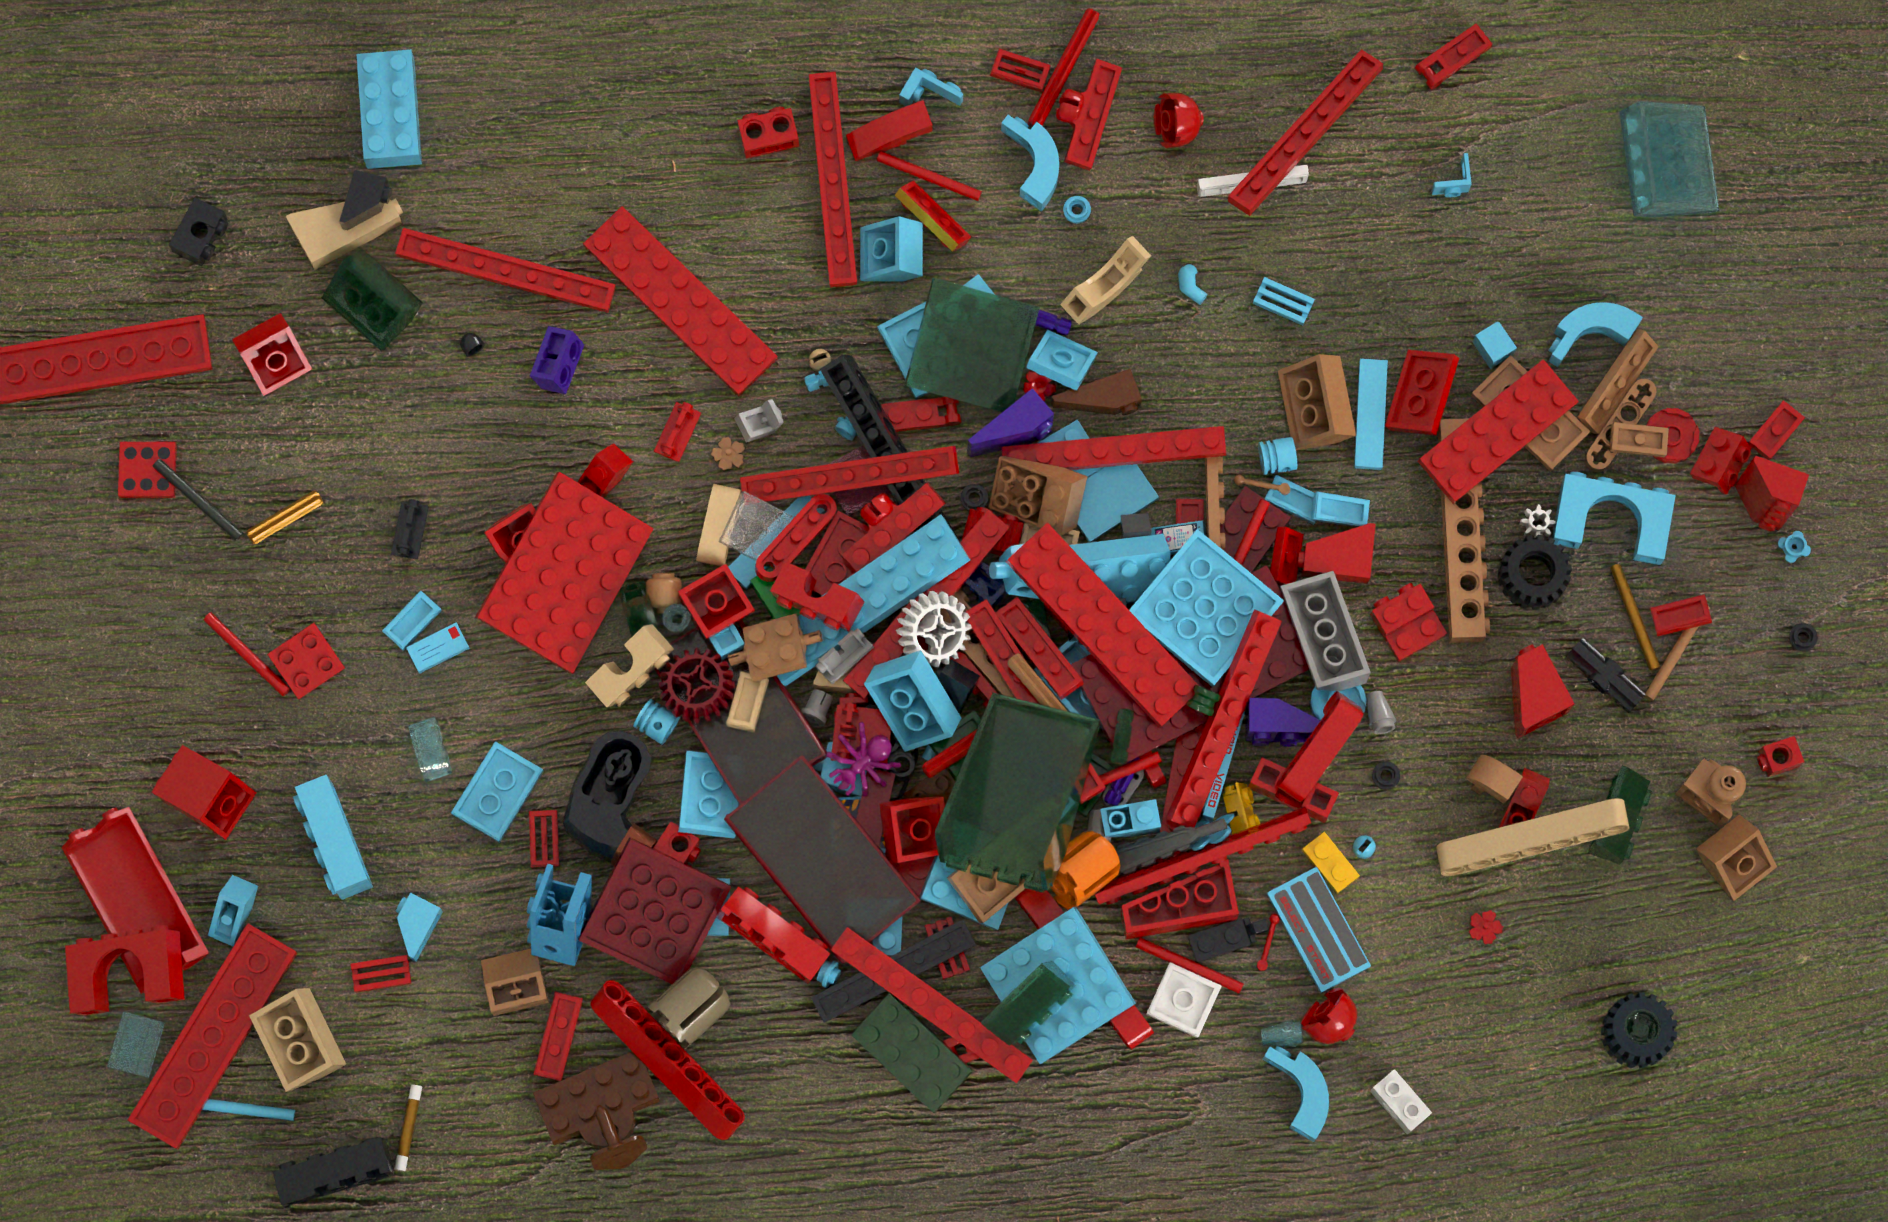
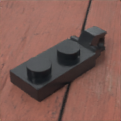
(1225, 938)

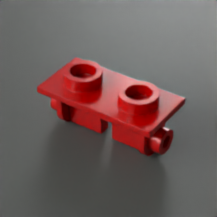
(677, 431)

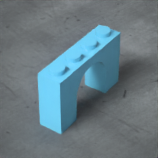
(1650, 507)

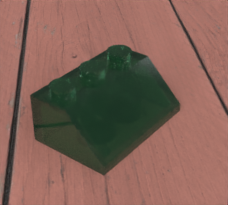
(371, 299)
(1635, 793)
(1029, 1004)

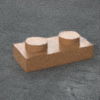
(1639, 439)

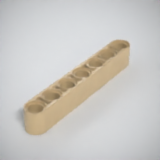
(1532, 837)

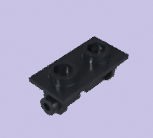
(409, 529)

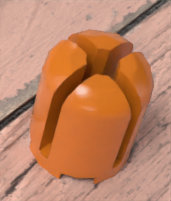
(1085, 870)

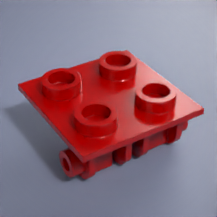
(306, 660)
(848, 722)

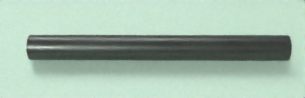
(197, 499)

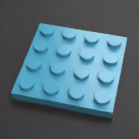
(1203, 606)
(1074, 949)

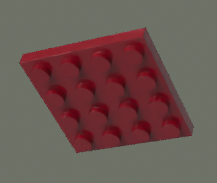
(654, 911)

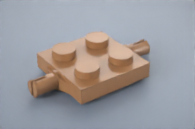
(775, 647)

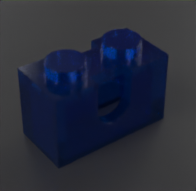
(984, 589)

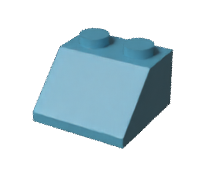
(891, 250)

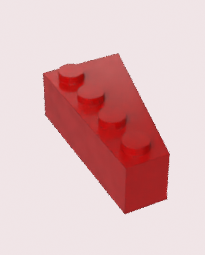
(1183, 905)

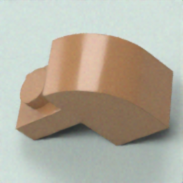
(1493, 778)

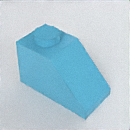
(232, 910)
(417, 921)

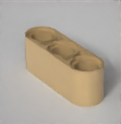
(718, 512)

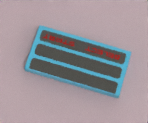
(1318, 929)

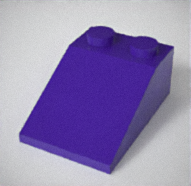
(1018, 425)

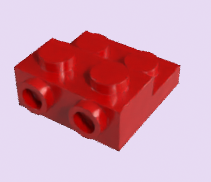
(1407, 621)

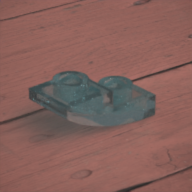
(429, 749)

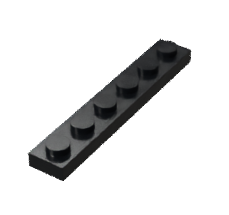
(915, 959)

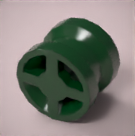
(1203, 700)

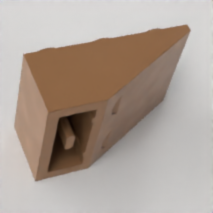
(1038, 493)

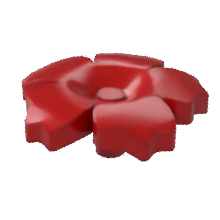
(1040, 384)
(1485, 927)

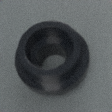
(970, 490)
(1811, 635)
(1388, 767)

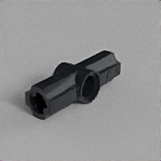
(1605, 675)

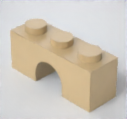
(648, 651)

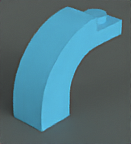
(1043, 180)
(1599, 318)
(1312, 1088)

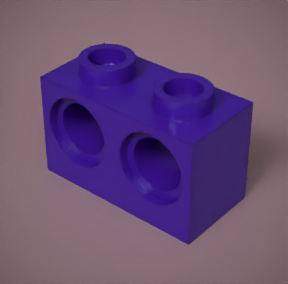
(557, 360)

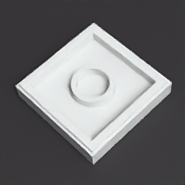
(1183, 1000)

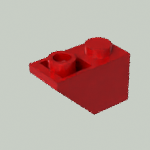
(605, 470)

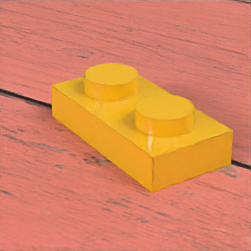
(1330, 862)

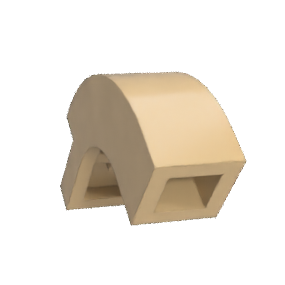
(1107, 283)

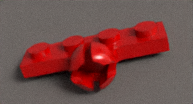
(1088, 113)
(891, 523)

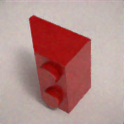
(272, 354)
(715, 601)
(911, 827)

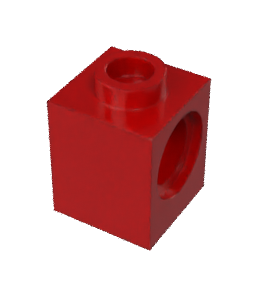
(1791, 752)

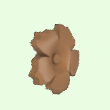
(728, 454)

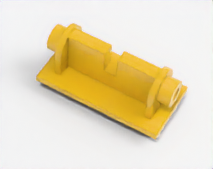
(1240, 801)

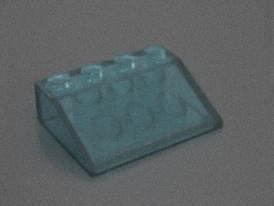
(1668, 159)

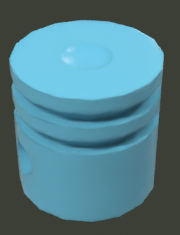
(1278, 455)
(650, 719)

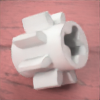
(1536, 515)

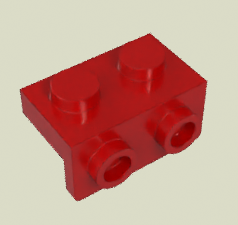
(1721, 459)

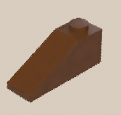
(1105, 396)

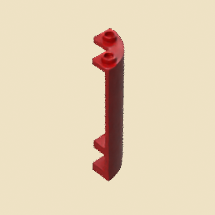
(129, 886)

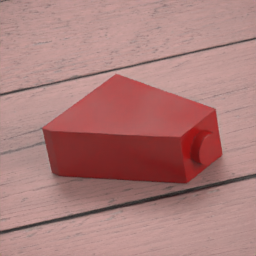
(1344, 553)

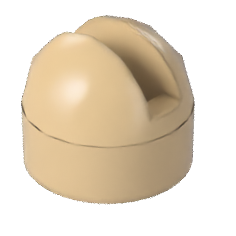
(821, 363)

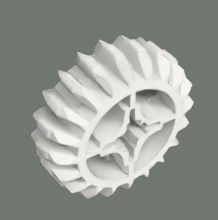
(929, 607)

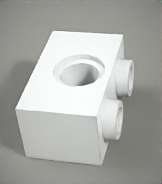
(1400, 1101)

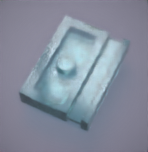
(135, 1044)

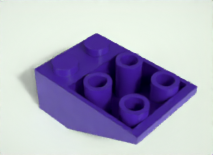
(1277, 722)

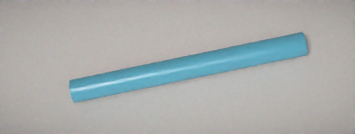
(250, 1109)

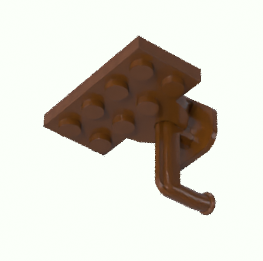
(597, 1105)

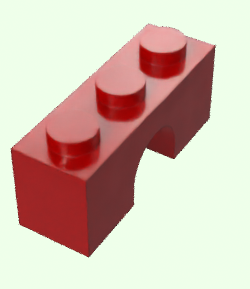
(837, 607)
(1317, 802)

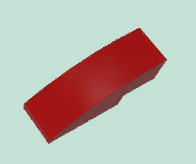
(890, 131)

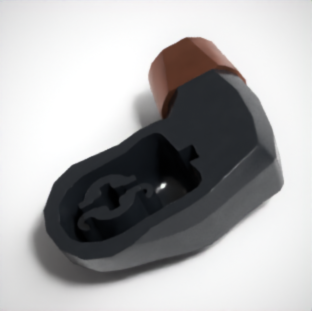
(605, 795)

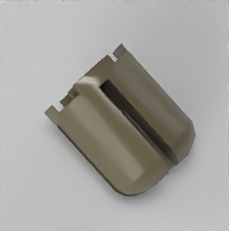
(690, 1005)

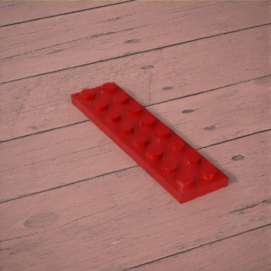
(680, 301)
(104, 359)
(1103, 624)
(212, 1036)

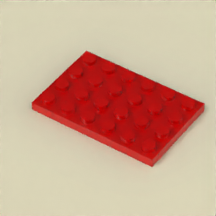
(564, 572)

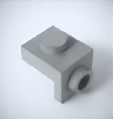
(759, 421)

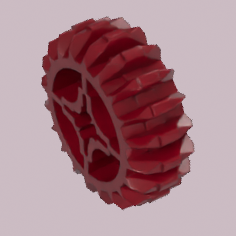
(716, 693)

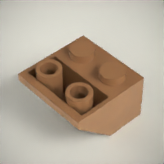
(514, 982)

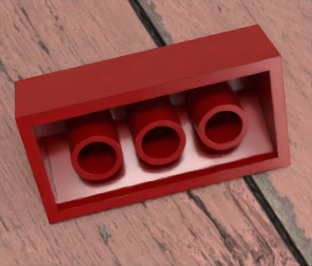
(1770, 492)

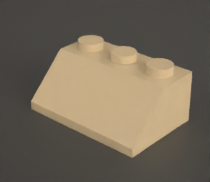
(297, 1039)

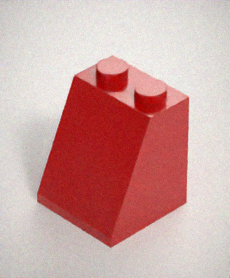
(1537, 691)
(204, 792)

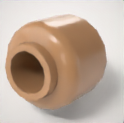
(663, 590)
(1717, 787)

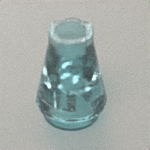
(671, 613)
(1283, 1034)

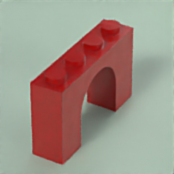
(90, 962)

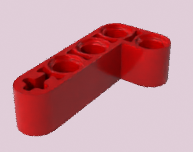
(1321, 747)

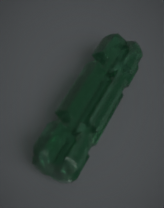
(1122, 736)

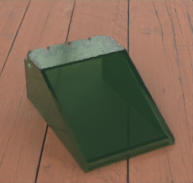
(1017, 793)

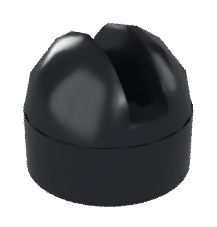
(471, 344)

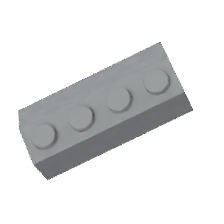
(1326, 632)

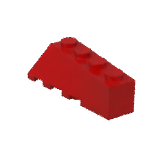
(773, 934)

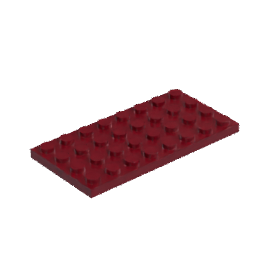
(1108, 697)

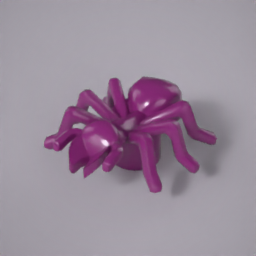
(866, 758)

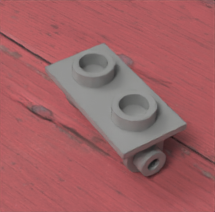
(837, 663)

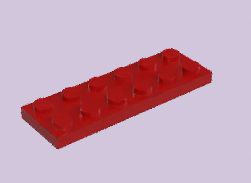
(1498, 431)

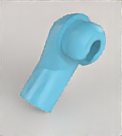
(1188, 286)

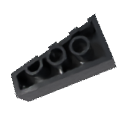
(333, 1172)

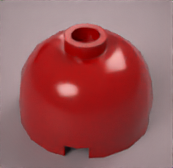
(1177, 119)
(1331, 1019)

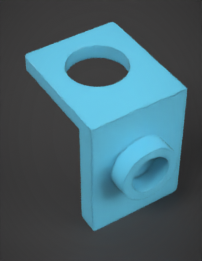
(1455, 187)

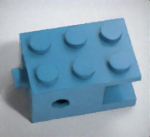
(558, 925)

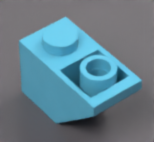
(1131, 819)

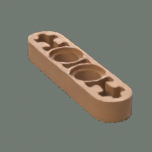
(1616, 417)

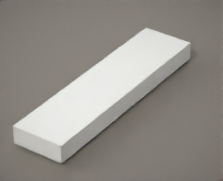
(1228, 183)

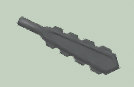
(1163, 845)

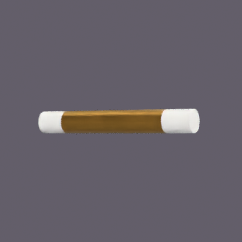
(408, 1127)

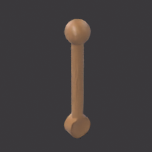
(1284, 488)

